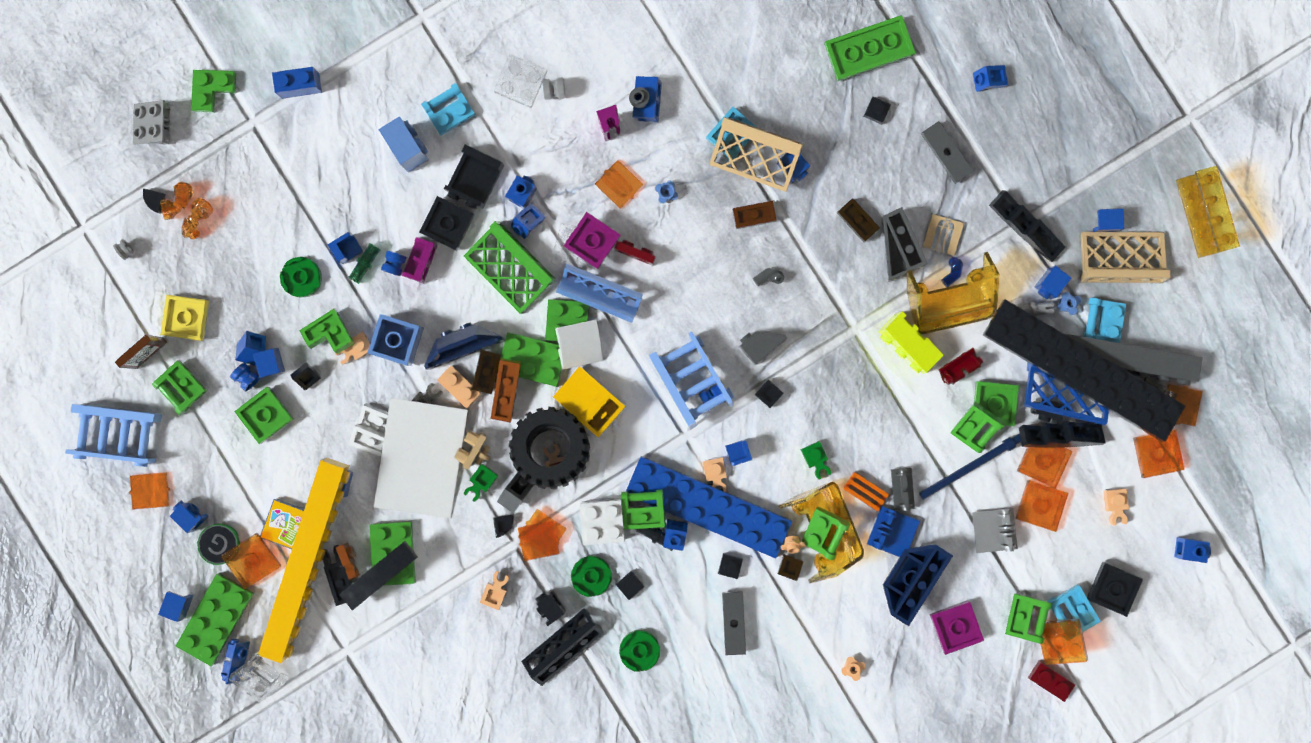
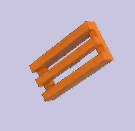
(880, 501)

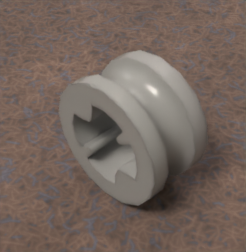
(123, 249)

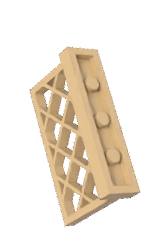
(756, 135)
(1124, 274)

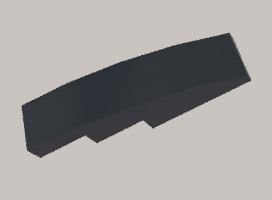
(1027, 226)
(1060, 436)
(378, 575)

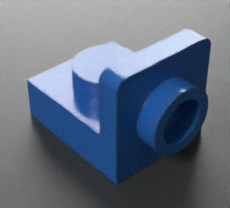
(990, 77)
(527, 220)
(675, 535)

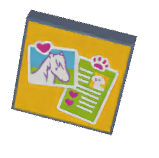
(282, 523)

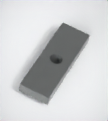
(938, 141)
(734, 635)

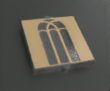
(942, 235)

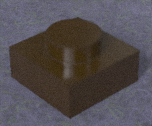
(790, 567)

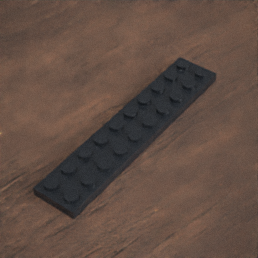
(1084, 370)

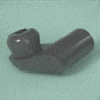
(769, 275)

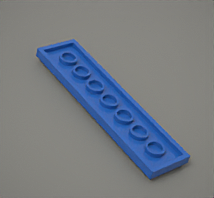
(711, 507)

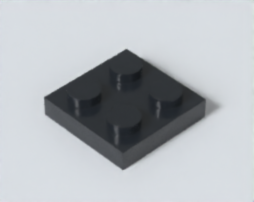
(447, 223)
(1114, 589)

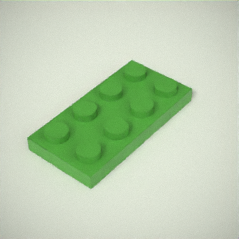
(869, 48)
(214, 619)

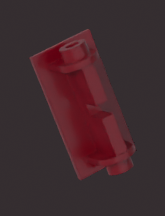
(954, 370)

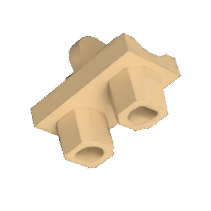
(476, 441)

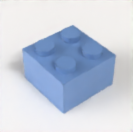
(401, 140)
(395, 340)

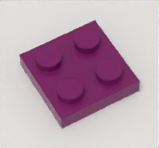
(592, 240)
(956, 627)

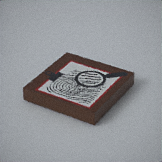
(140, 352)

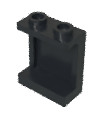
(474, 177)

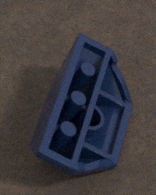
(460, 344)
(913, 580)

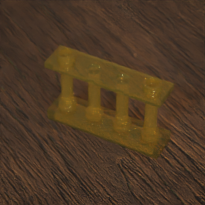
(1207, 212)

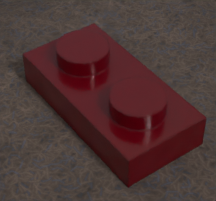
(643, 255)
(1051, 681)

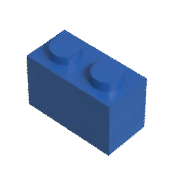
(296, 82)

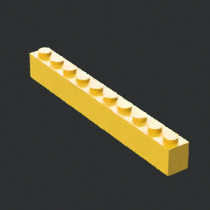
(304, 559)

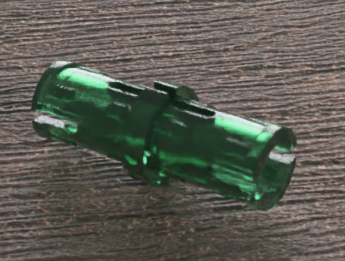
(364, 263)

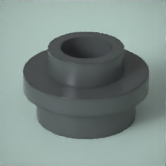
(643, 101)

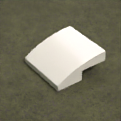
(579, 344)
(370, 430)

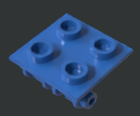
(892, 531)

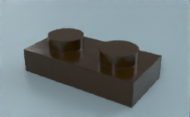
(858, 220)
(486, 372)

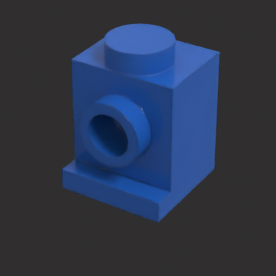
(188, 516)

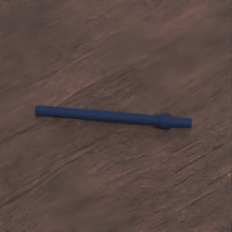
(1007, 445)

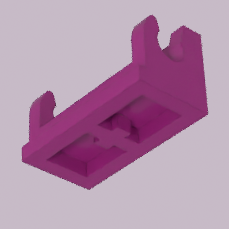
(608, 119)
(419, 260)

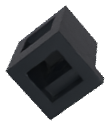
(1047, 416)
(549, 607)

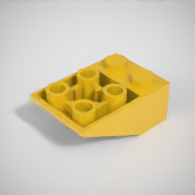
(589, 401)

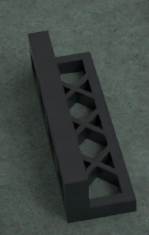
(564, 650)

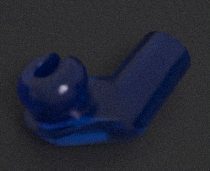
(955, 273)

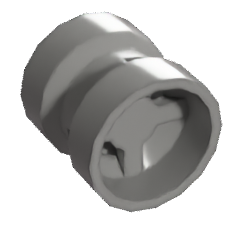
(559, 88)

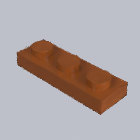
(505, 390)

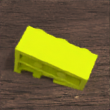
(910, 343)

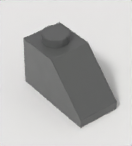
(760, 345)
(515, 493)

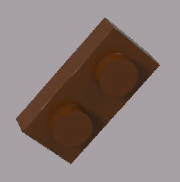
(754, 214)

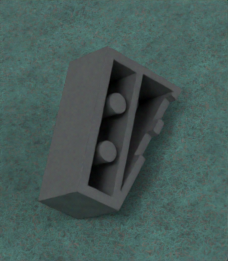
(901, 245)

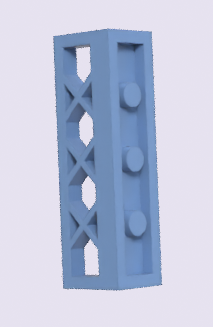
(598, 295)

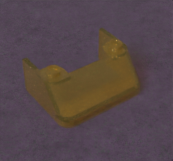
(955, 304)
(850, 548)

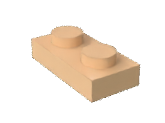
(458, 386)

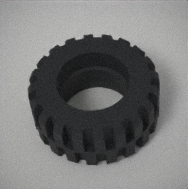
(538, 423)

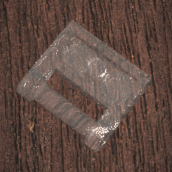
(253, 682)

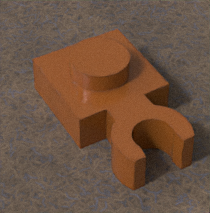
(346, 555)

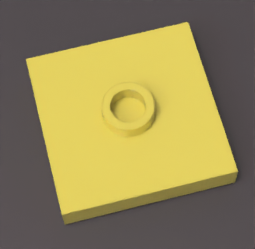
(184, 317)

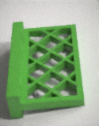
(517, 251)

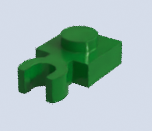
(815, 456)
(481, 479)

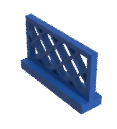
(1050, 408)

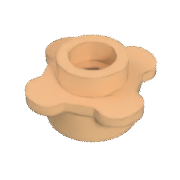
(792, 544)
(847, 669)

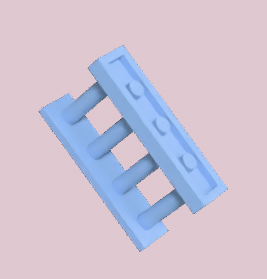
(681, 397)
(105, 415)

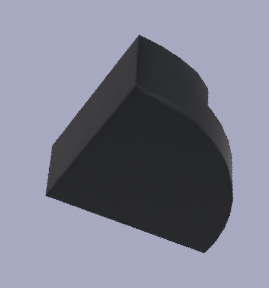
(152, 199)
(503, 524)

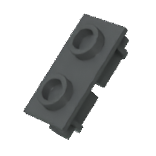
(902, 489)

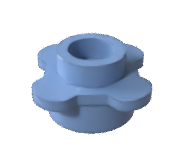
(660, 188)
(1063, 303)

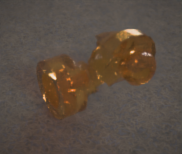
(183, 193)
(200, 210)

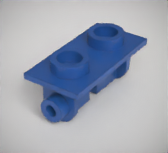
(238, 653)

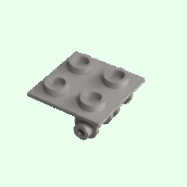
(149, 122)
(995, 530)

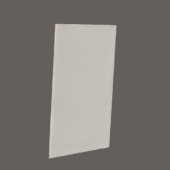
(419, 459)

